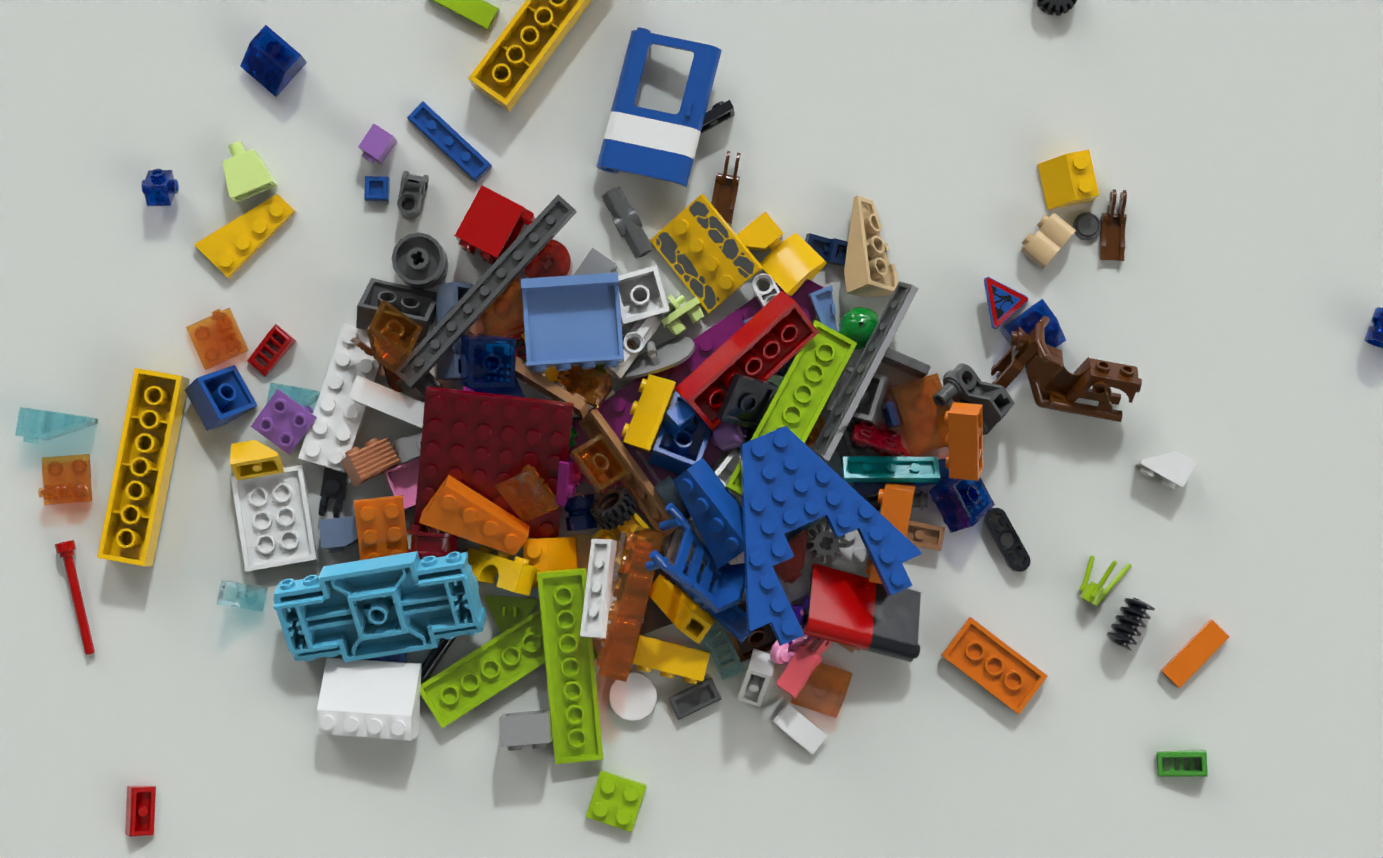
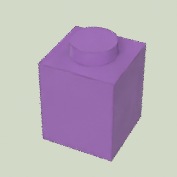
(377, 144)

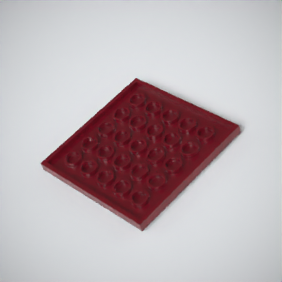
(490, 440)

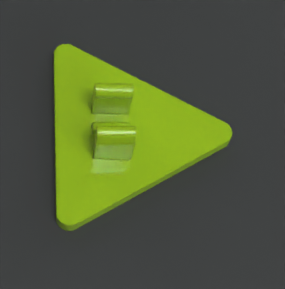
(509, 610)

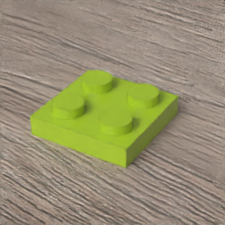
(616, 800)

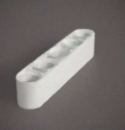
(387, 401)

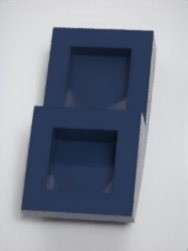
(831, 250)
(891, 414)

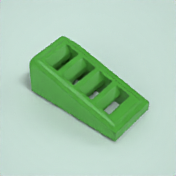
(1192, 772)

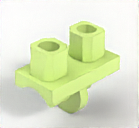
(691, 309)

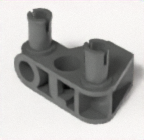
(966, 387)

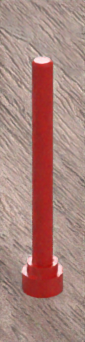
(66, 551)

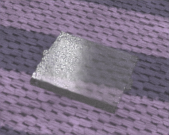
(621, 547)

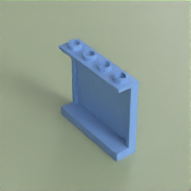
(572, 321)

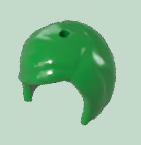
(850, 326)

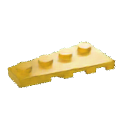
(242, 237)

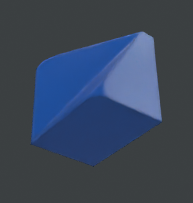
(678, 418)

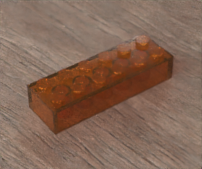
(631, 604)

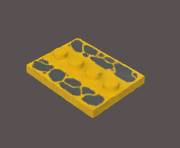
(706, 253)

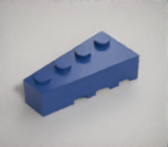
(713, 511)

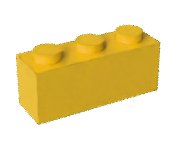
(671, 659)

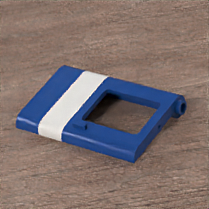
(652, 140)

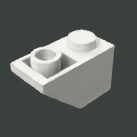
(1169, 467)

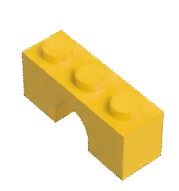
(513, 574)

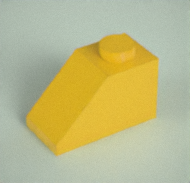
(761, 234)
(254, 460)

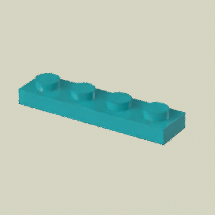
(890, 469)

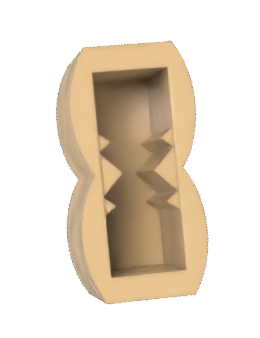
(1048, 240)

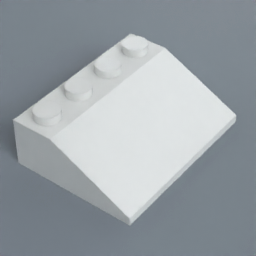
(370, 699)

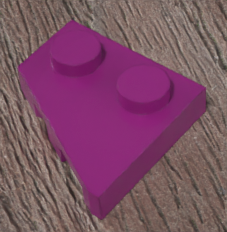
(568, 480)

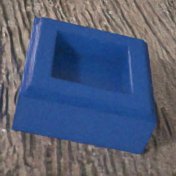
(377, 188)

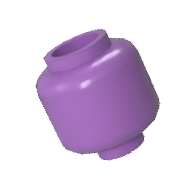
(728, 436)

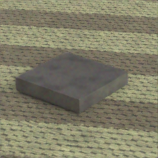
(905, 363)

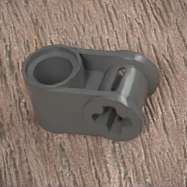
(412, 189)

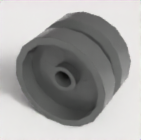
(416, 247)

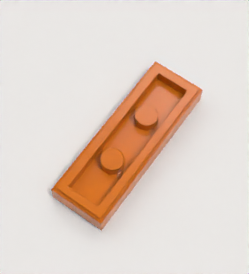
(1194, 653)

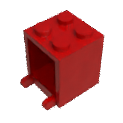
(491, 225)

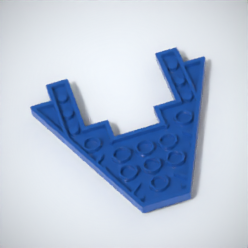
(787, 489)

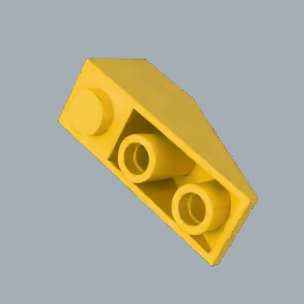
(681, 609)

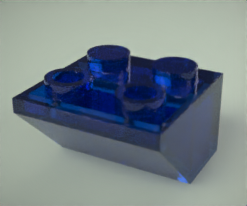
(272, 61)
(1028, 319)

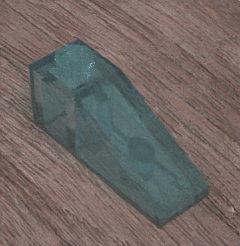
(46, 425)

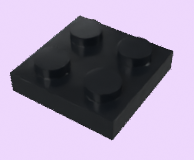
(746, 401)

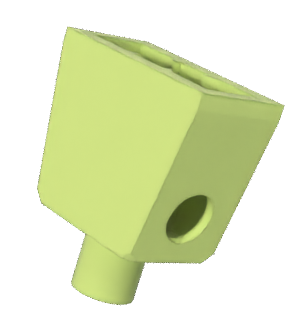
(246, 173)

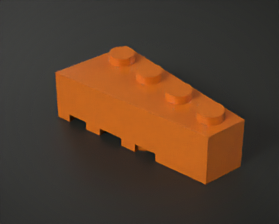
(896, 508)
(474, 518)

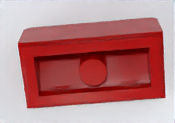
(140, 810)

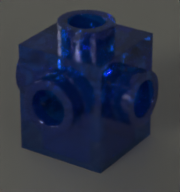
(159, 187)

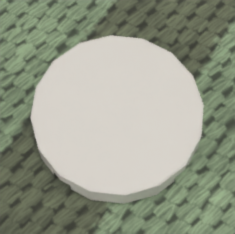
(633, 698)

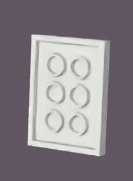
(274, 519)

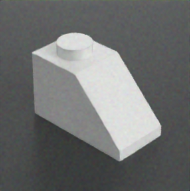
(756, 678)

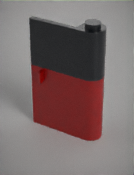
(861, 614)

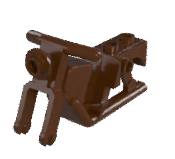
(1055, 386)

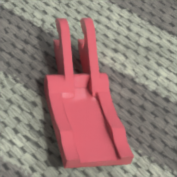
(802, 665)

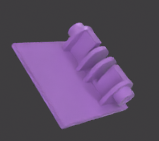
(284, 421)

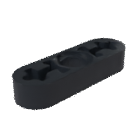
(1004, 520)

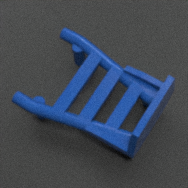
(729, 579)

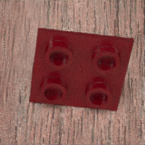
(886, 439)

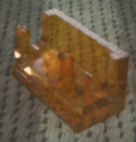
(588, 383)

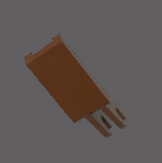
(726, 190)
(1113, 229)
(391, 377)

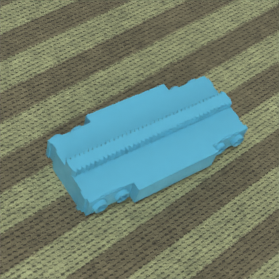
(380, 606)

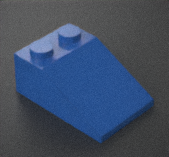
(684, 449)

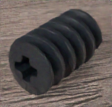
(1129, 622)

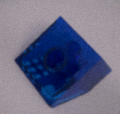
(487, 361)
(961, 502)

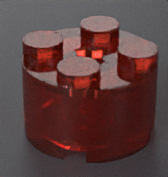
(559, 257)

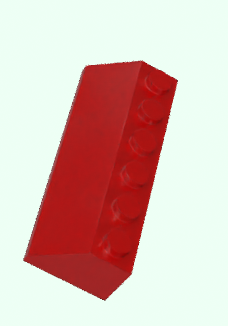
(752, 351)

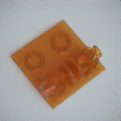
(217, 338)
(66, 479)
(527, 494)

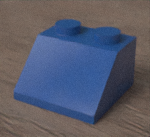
(220, 397)

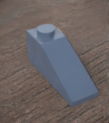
(338, 533)

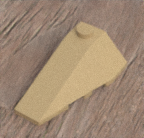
(866, 262)

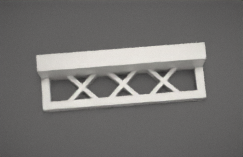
(598, 588)

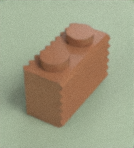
(369, 461)

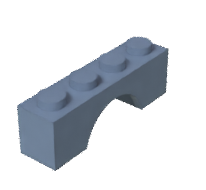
(446, 298)

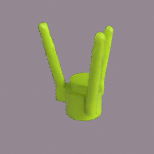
(1095, 592)

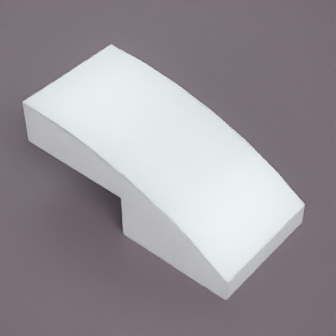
(800, 728)

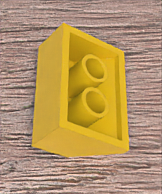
(648, 412)

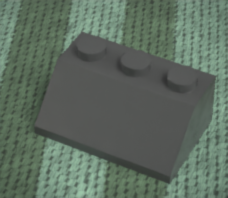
(411, 301)

